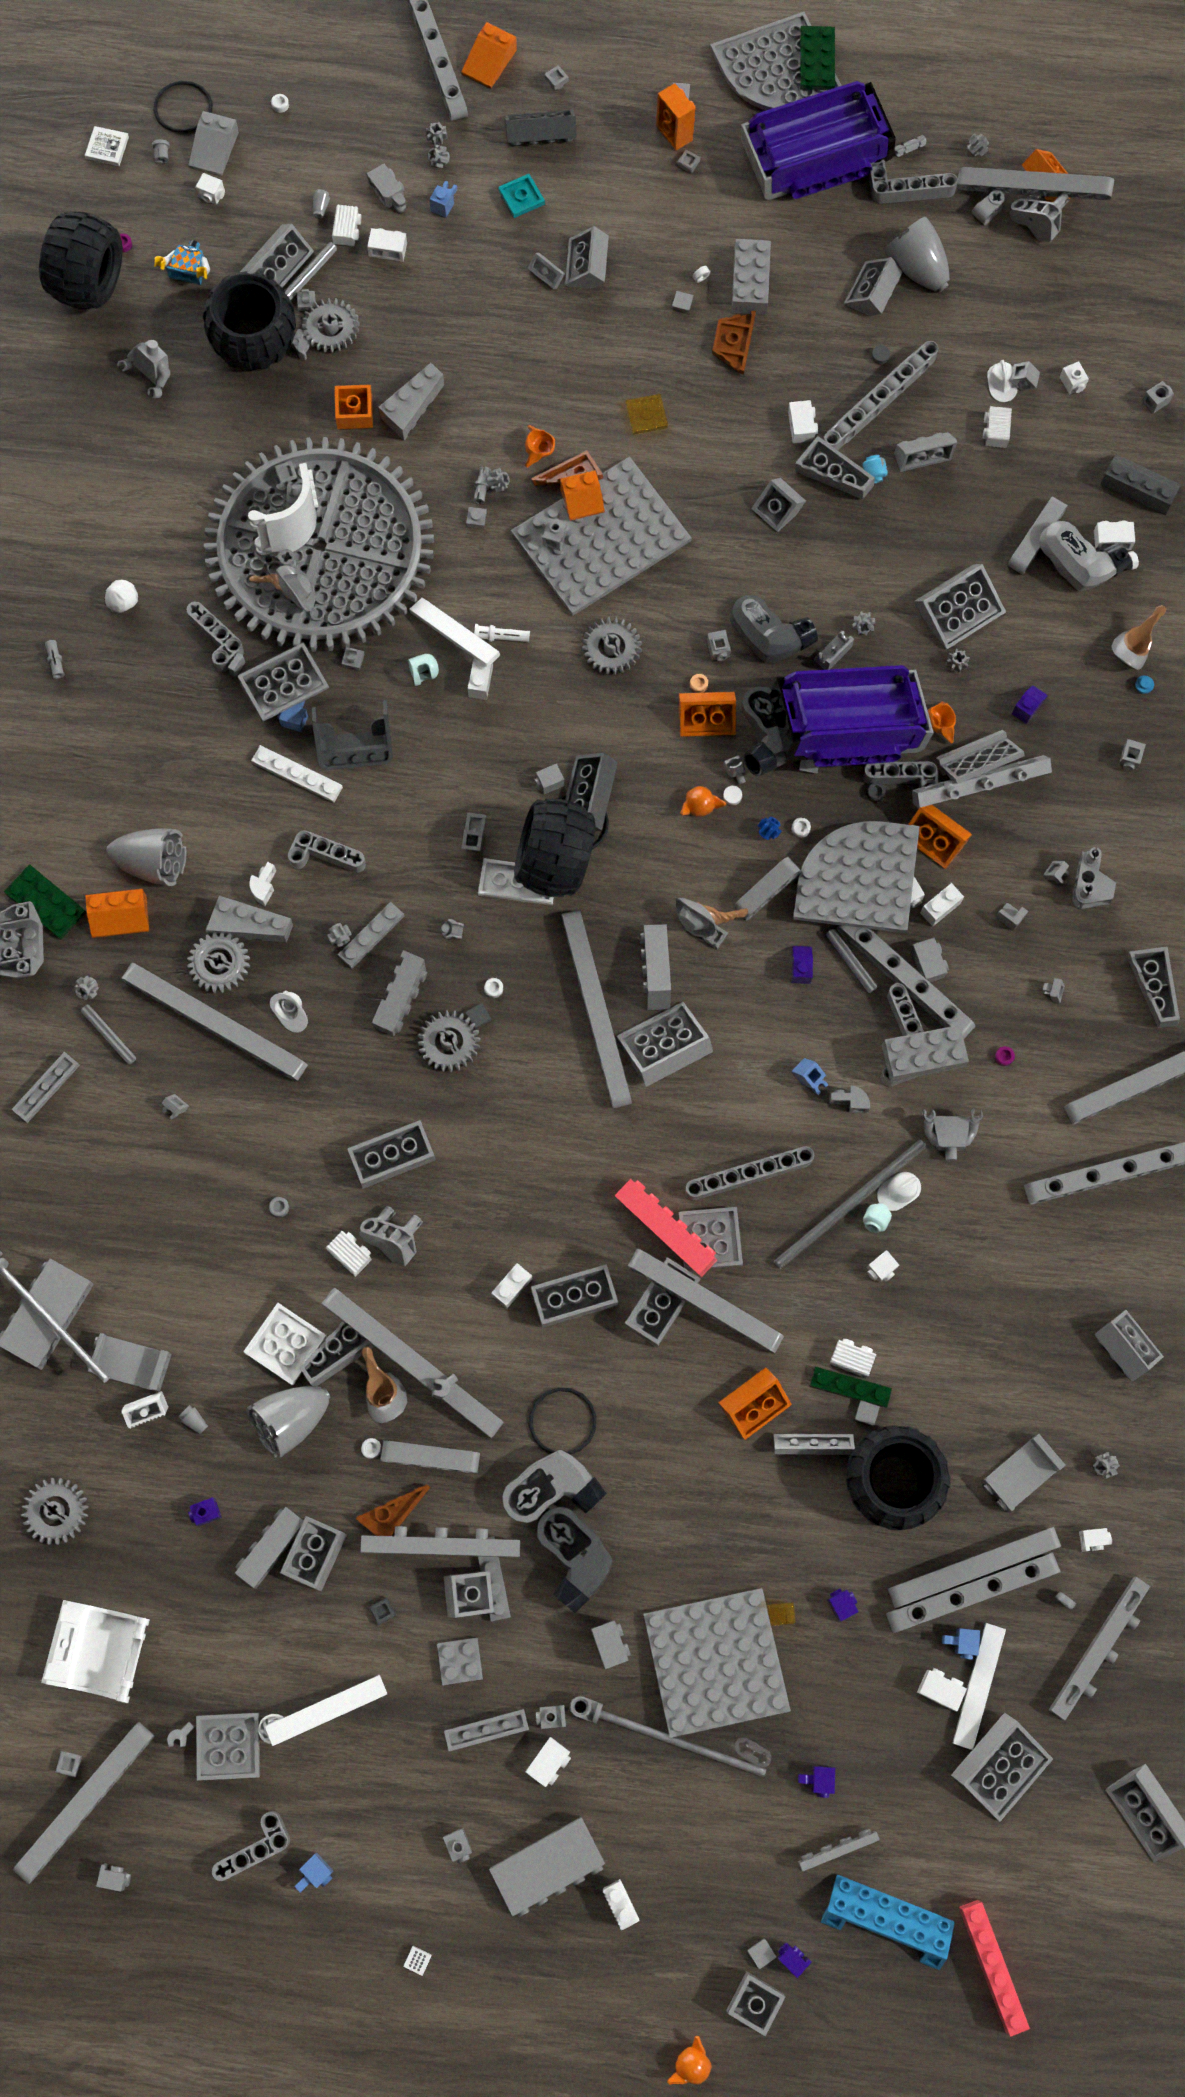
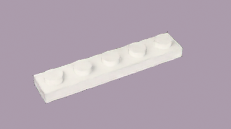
(297, 774)

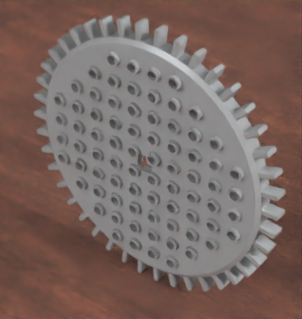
(396, 506)

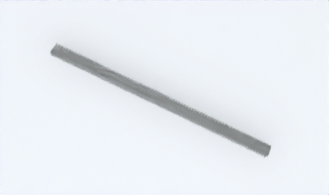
(822, 1226)

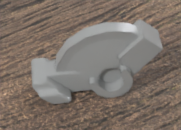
(300, 344)

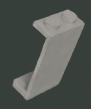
(131, 1362)
(1022, 1473)

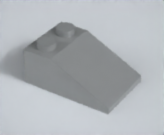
(213, 143)

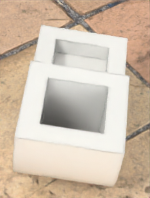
(261, 886)

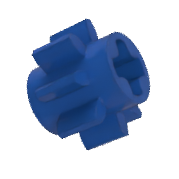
(769, 828)

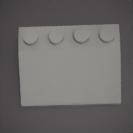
(960, 605)
(282, 682)
(665, 1043)
(1002, 1766)

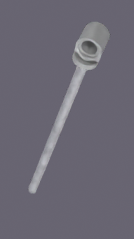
(51, 1321)
(594, 1712)

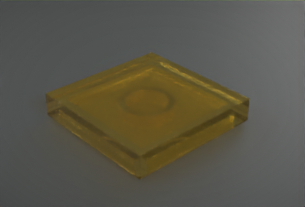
(646, 414)

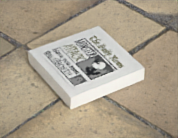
(106, 146)

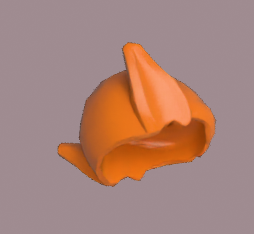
(538, 445)
(943, 720)
(700, 802)
(691, 2065)

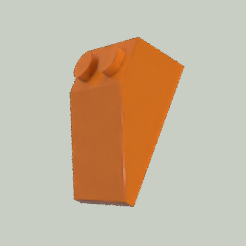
(489, 55)

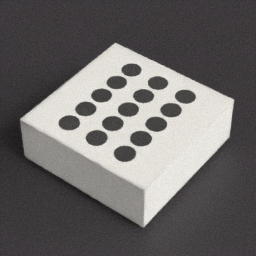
(417, 1960)

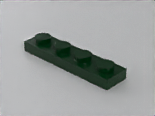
(851, 1387)

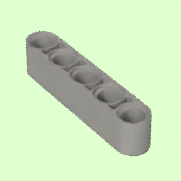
(1031, 543)
(430, 1457)

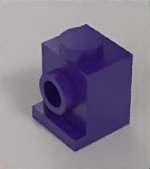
(793, 1959)

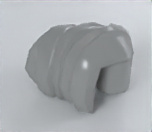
(452, 929)

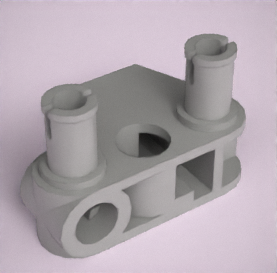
(1043, 223)
(1098, 889)
(396, 1245)

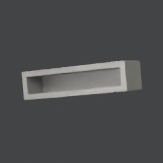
(270, 1548)

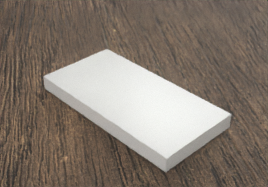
(499, 882)

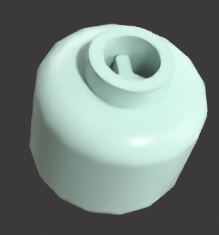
(877, 1218)

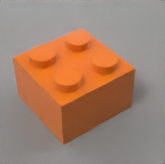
(353, 406)

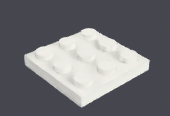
(284, 1343)

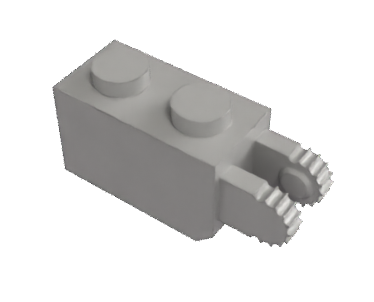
(387, 188)

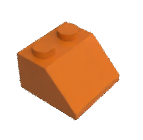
(582, 495)

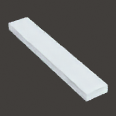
(455, 632)
(979, 1686)
(325, 1710)

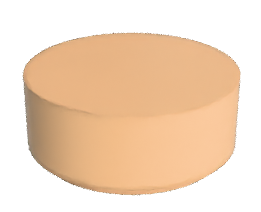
(699, 683)

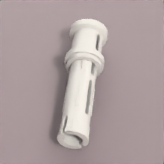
(524, 635)

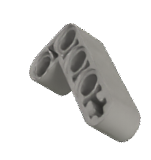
(213, 632)
(900, 776)
(328, 854)
(768, 887)
(250, 1851)

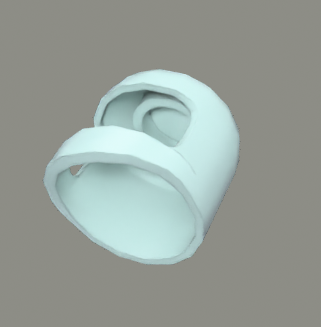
(420, 664)

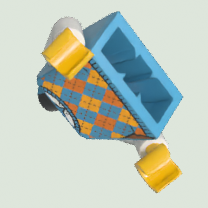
(185, 263)

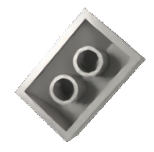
(587, 259)
(874, 286)
(925, 451)
(1128, 1346)
(313, 1553)

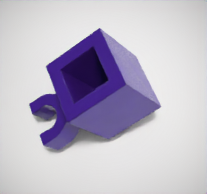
(821, 1779)

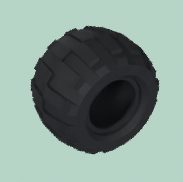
(80, 260)
(244, 297)
(554, 847)
(926, 1459)

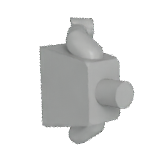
(151, 362)
(951, 1132)

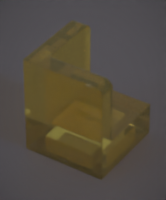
(781, 1614)

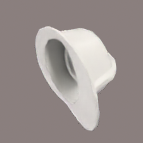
(1000, 382)
(289, 1011)
(899, 1191)

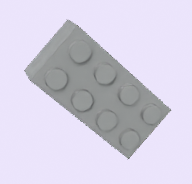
(751, 276)
(925, 1053)
(391, 1154)
(574, 1296)

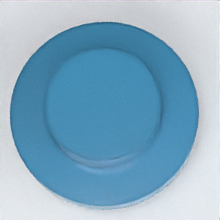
(1144, 684)

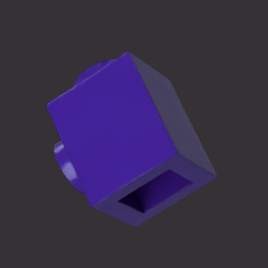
(204, 1512)
(843, 1604)

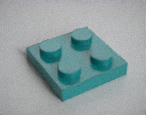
(521, 195)

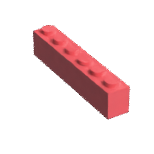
(669, 1230)
(994, 1968)

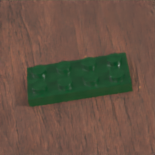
(817, 57)
(52, 905)

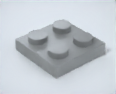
(459, 1661)

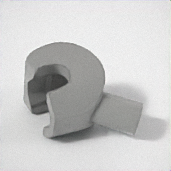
(734, 767)
(444, 1385)
(179, 1734)

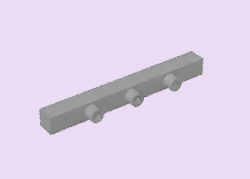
(987, 781)
(440, 1544)
(1100, 1649)

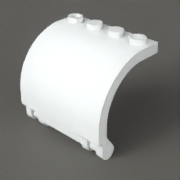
(290, 527)
(95, 1650)

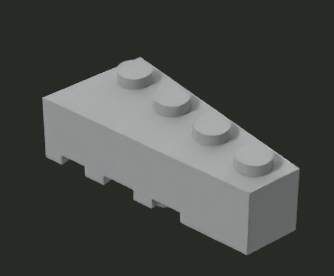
(411, 400)
(247, 922)
(399, 994)

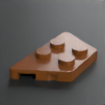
(734, 339)

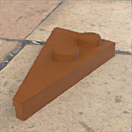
(577, 465)
(385, 1518)

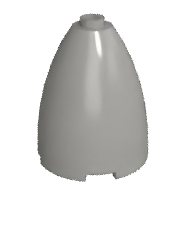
(921, 255)
(142, 854)
(288, 1417)

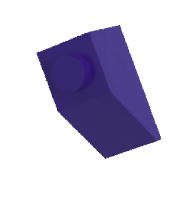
(1029, 704)
(802, 964)

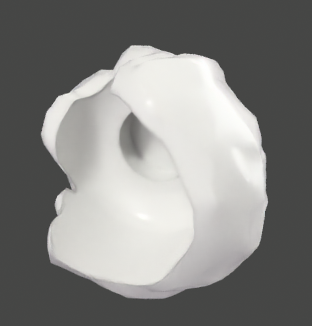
(121, 596)

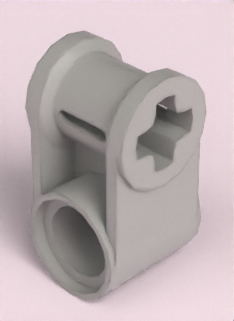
(989, 207)

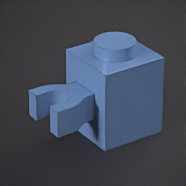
(442, 199)
(294, 717)
(810, 1075)
(966, 1642)
(315, 1872)

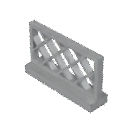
(971, 754)

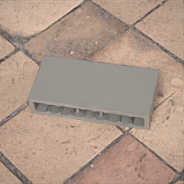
(61, 1295)
(547, 1867)

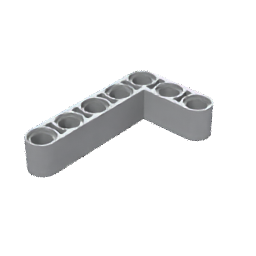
(909, 188)
(902, 1020)

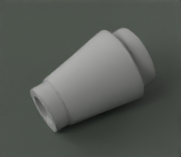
(320, 203)
(193, 1419)

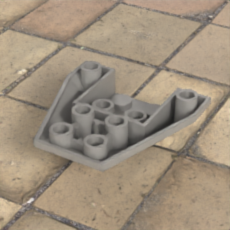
(20, 941)

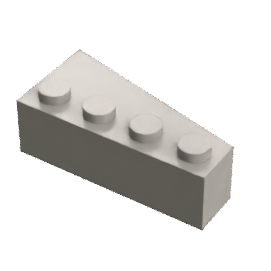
(834, 469)
(656, 967)
(1156, 982)
(334, 1354)

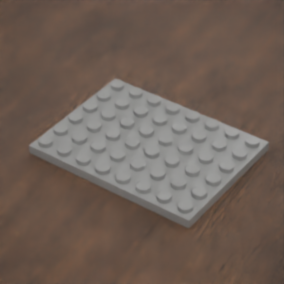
(604, 547)

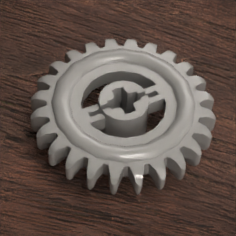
(328, 314)
(610, 634)
(235, 968)
(438, 1026)
(40, 1499)

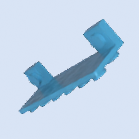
(891, 1919)

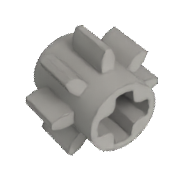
(436, 133)
(978, 144)
(438, 156)
(498, 480)
(863, 623)
(957, 660)
(339, 934)
(86, 988)
(1106, 1465)

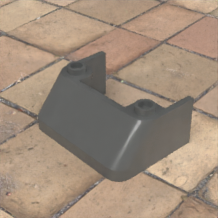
(353, 749)

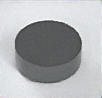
(880, 354)
(876, 792)

